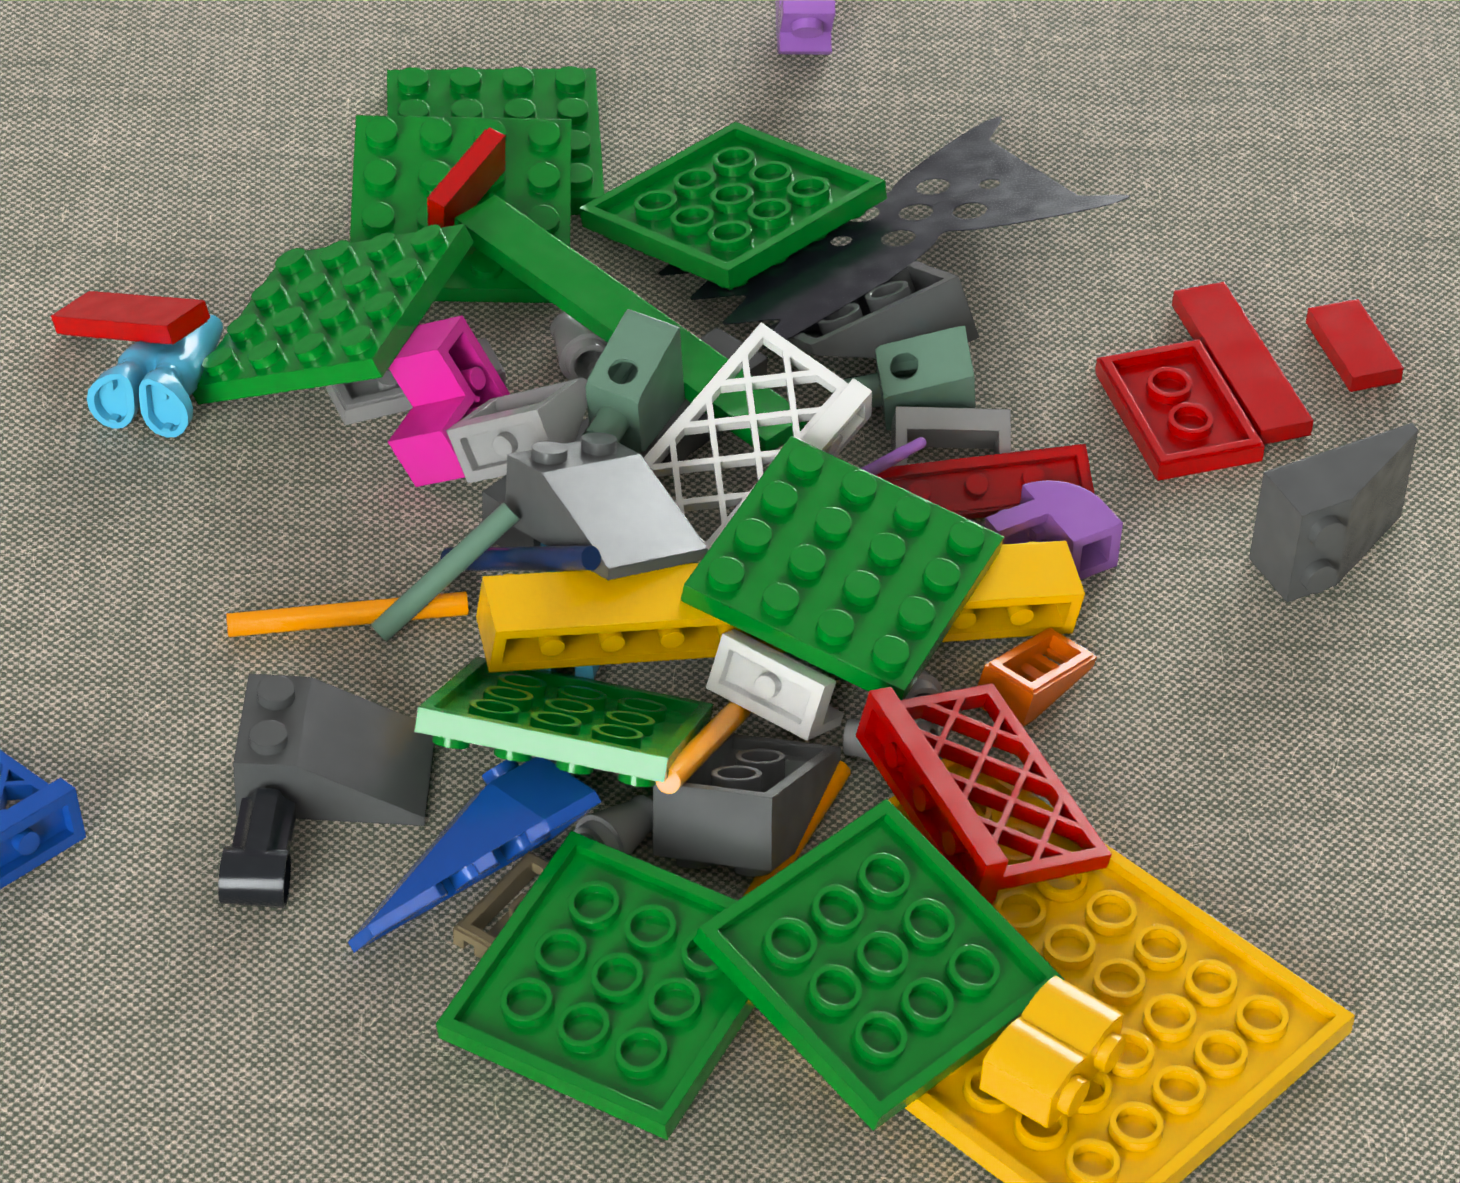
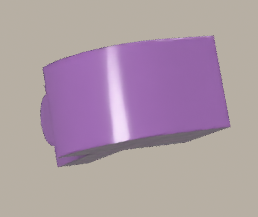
(804, 26)
(1063, 513)

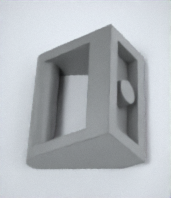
(515, 424)
(952, 428)

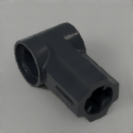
(259, 861)

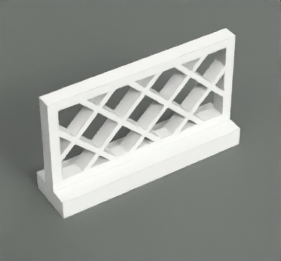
(828, 426)

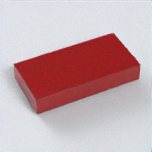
(468, 179)
(1354, 345)

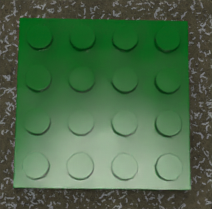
(512, 93)
(408, 156)
(733, 204)
(332, 314)
(842, 569)
(564, 720)
(877, 962)
(604, 988)

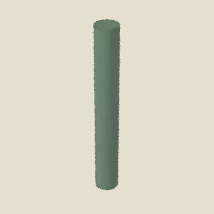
(445, 572)

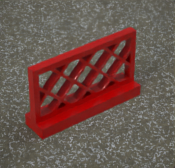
(939, 798)

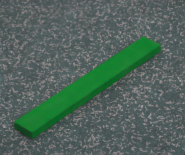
(600, 303)

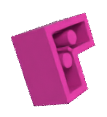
(444, 380)

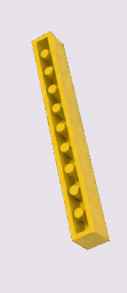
(639, 617)

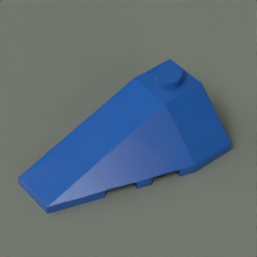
(495, 827)

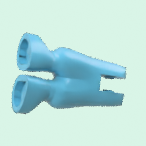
(157, 380)

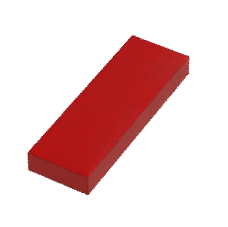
(131, 317)

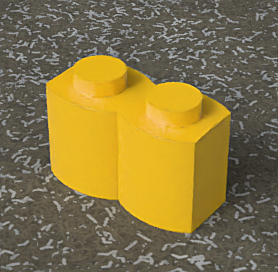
(1053, 1052)

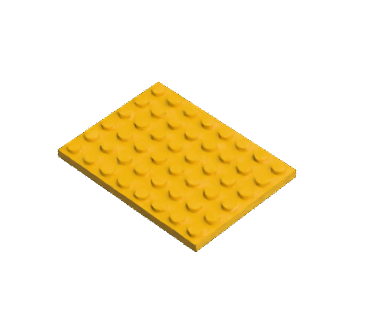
(1204, 1024)

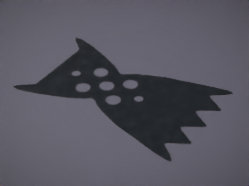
(829, 276)

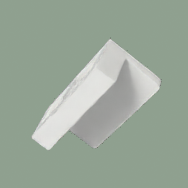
(773, 686)

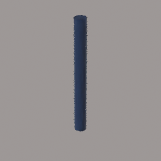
(536, 558)

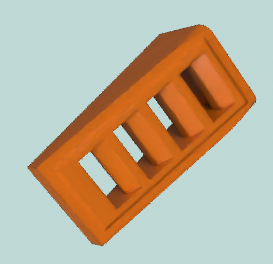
(1032, 680)

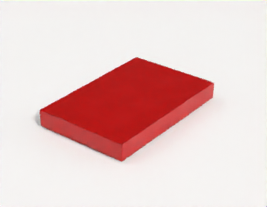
(1179, 410)

